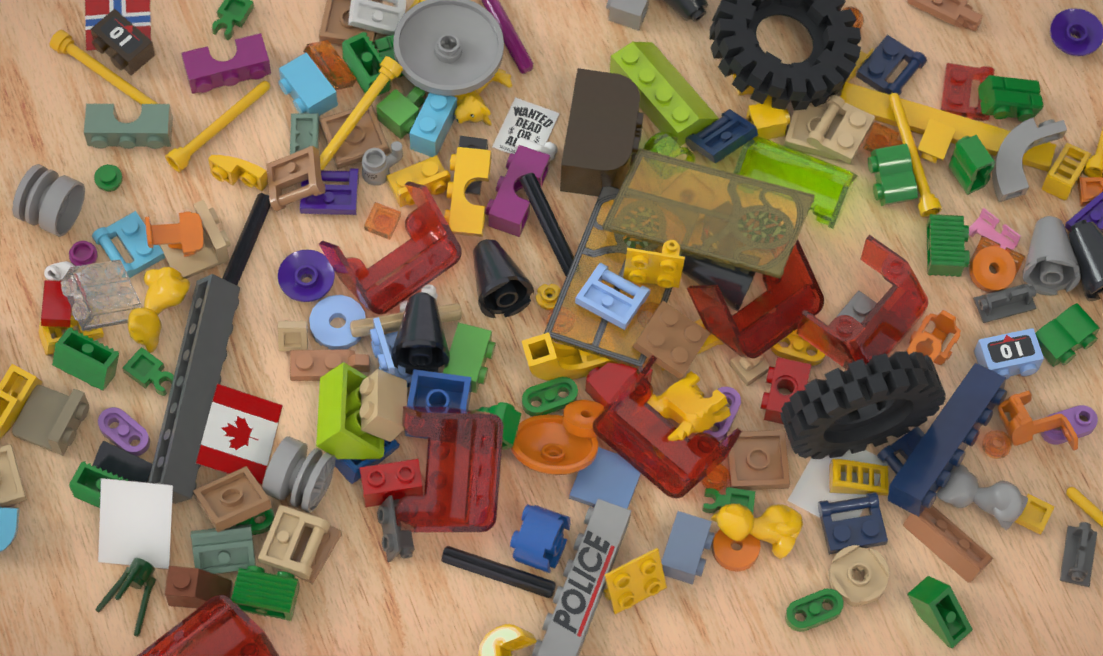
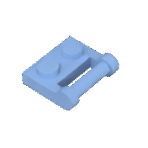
(607, 301)

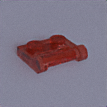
(957, 90)

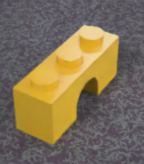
(769, 121)
(469, 166)

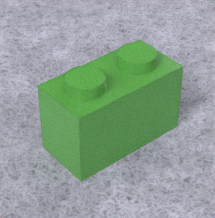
(469, 354)

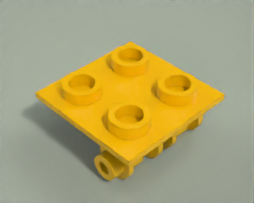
(655, 267)
(635, 581)

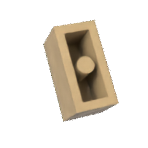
(383, 404)

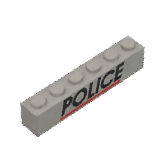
(585, 581)

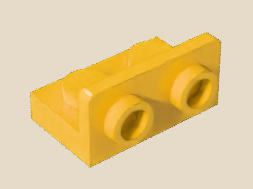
(427, 173)

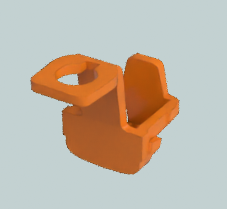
(183, 235)
(931, 343)
(1022, 427)

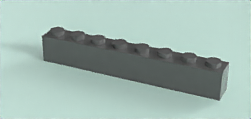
(194, 385)

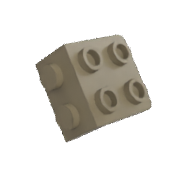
(51, 418)

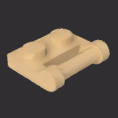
(849, 133)
(284, 539)

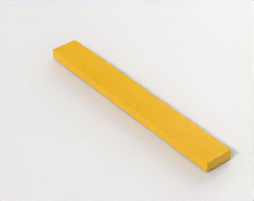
(918, 116)

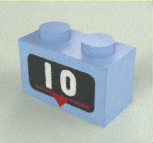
(1010, 353)

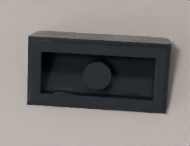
(122, 463)

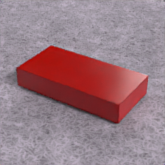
(55, 306)

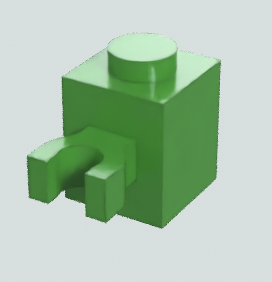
(400, 112)

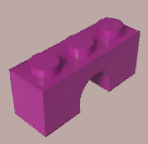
(207, 73)
(508, 210)

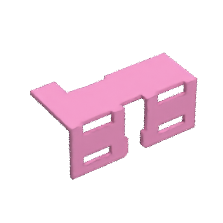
(986, 230)

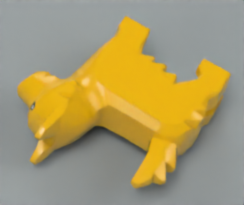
(471, 105)
(687, 407)

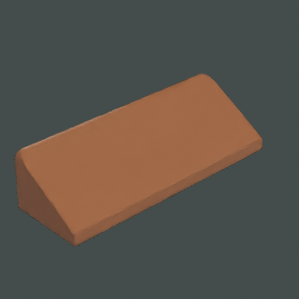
(948, 543)

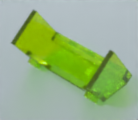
(799, 171)

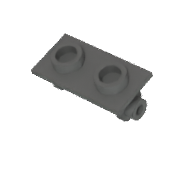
(1005, 302)
(394, 539)
(1078, 555)

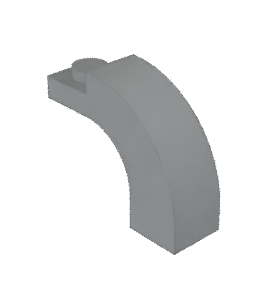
(1008, 172)

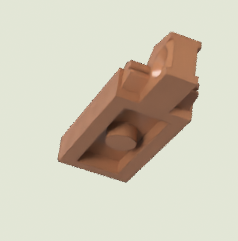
(951, 11)
(313, 364)

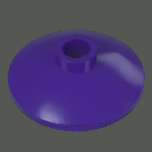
(1078, 23)
(302, 265)

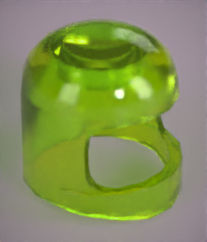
(666, 144)

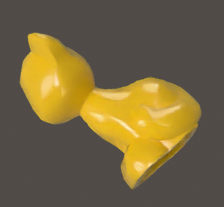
(165, 290)
(777, 525)

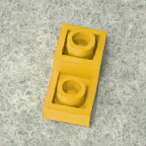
(231, 169)

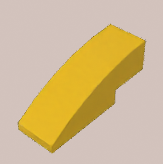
(14, 393)

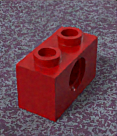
(787, 375)
(392, 480)

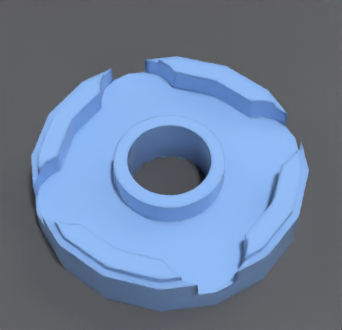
(328, 309)

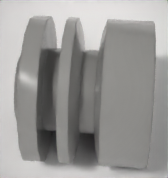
(48, 200)
(293, 472)

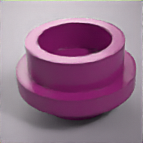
(83, 253)

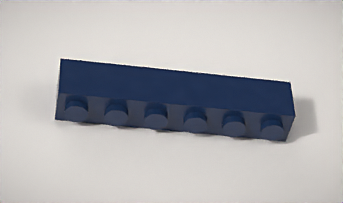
(947, 439)

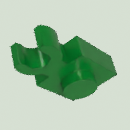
(230, 14)
(147, 369)
(731, 496)

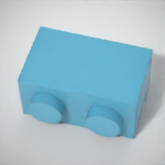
(307, 86)
(433, 124)

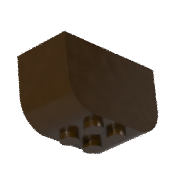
(600, 132)

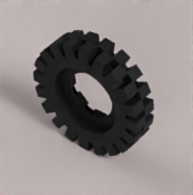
(802, 82)
(862, 405)

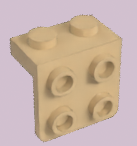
(213, 251)

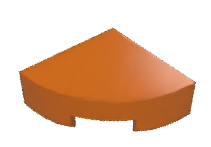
(1089, 189)

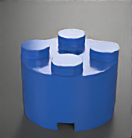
(540, 538)

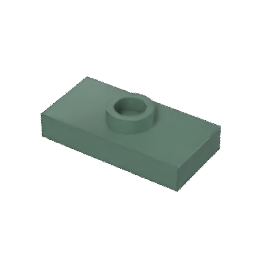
(304, 131)

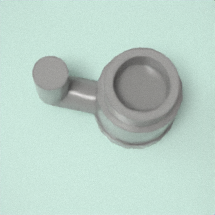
(376, 164)

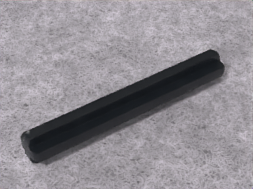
(548, 221)
(247, 239)
(498, 572)

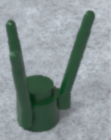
(136, 576)

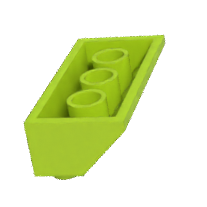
(663, 91)

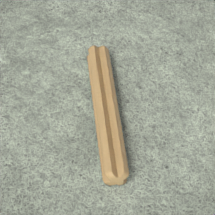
(392, 321)

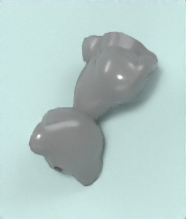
(1000, 499)

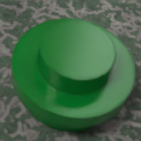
(108, 177)

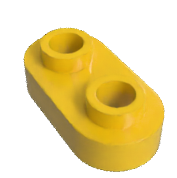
(797, 350)

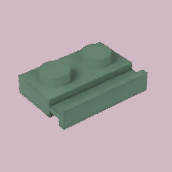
(223, 550)

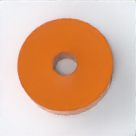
(981, 274)
(579, 417)
(733, 559)

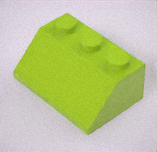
(340, 419)

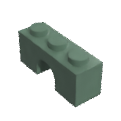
(150, 130)

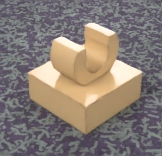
(292, 335)
(749, 368)

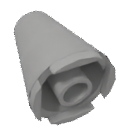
(1051, 259)

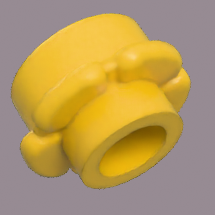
(542, 299)

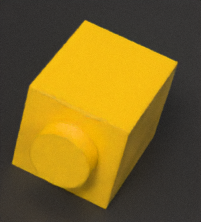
(935, 141)

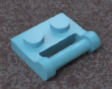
(133, 236)

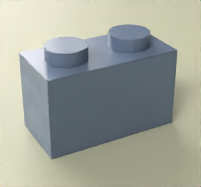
(685, 547)

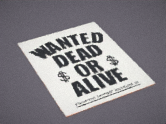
(525, 121)

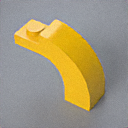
(554, 360)

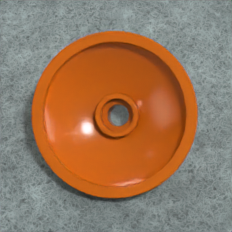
(550, 448)

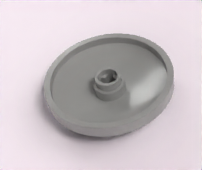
(448, 46)

